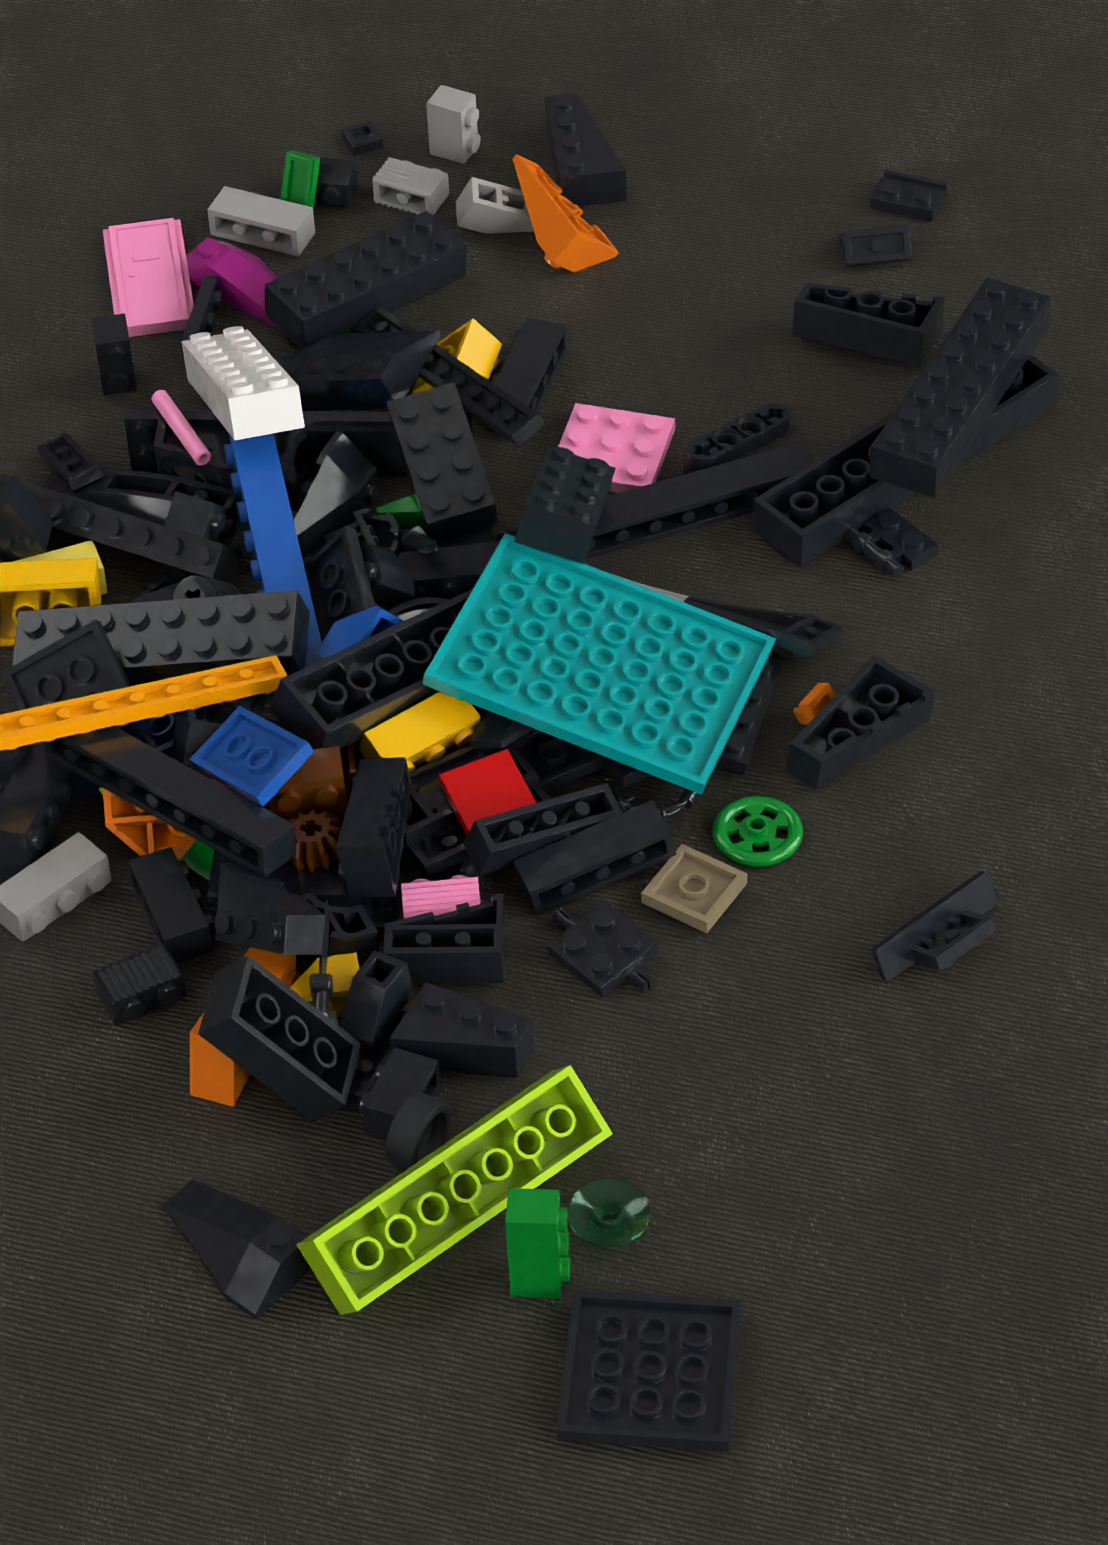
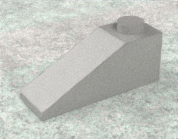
(492, 208)

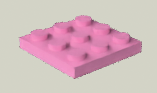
(623, 439)

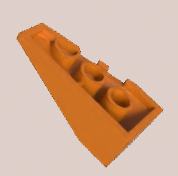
(557, 222)

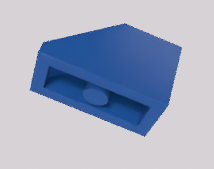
(355, 629)

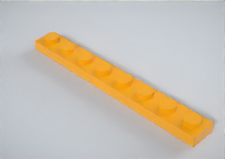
(140, 702)

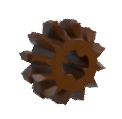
(315, 840)

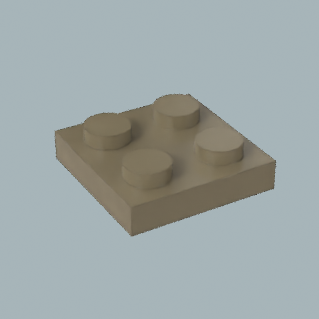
(694, 888)

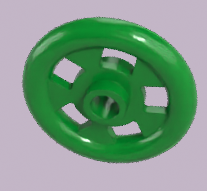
(753, 806)

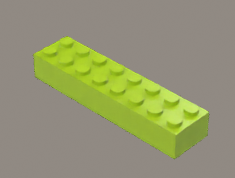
(453, 1190)

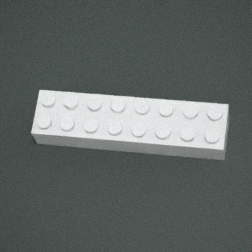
(242, 383)

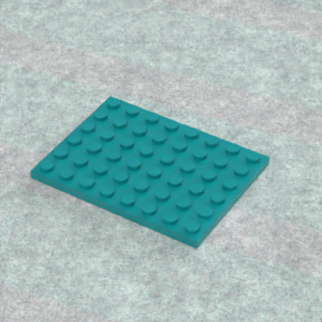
(601, 663)

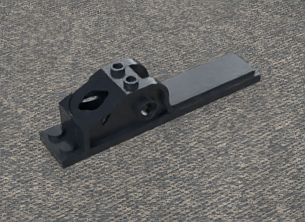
(156, 447)

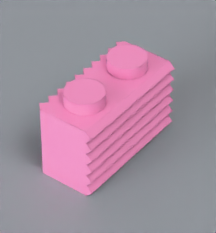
(439, 895)

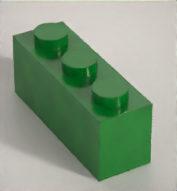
(537, 1243)

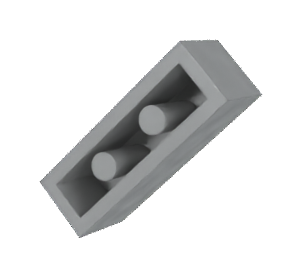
(261, 221)
(52, 886)

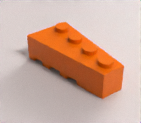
(212, 1072)

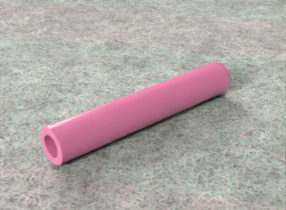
(181, 427)

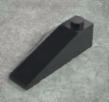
(341, 487)

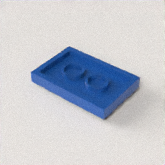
(251, 755)

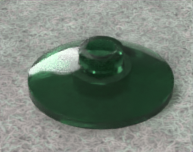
(604, 1201)

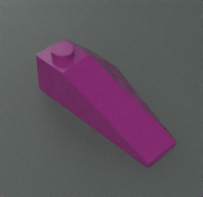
(239, 275)

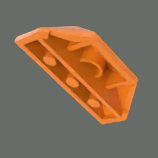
(142, 830)

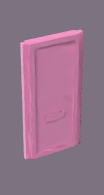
(149, 275)

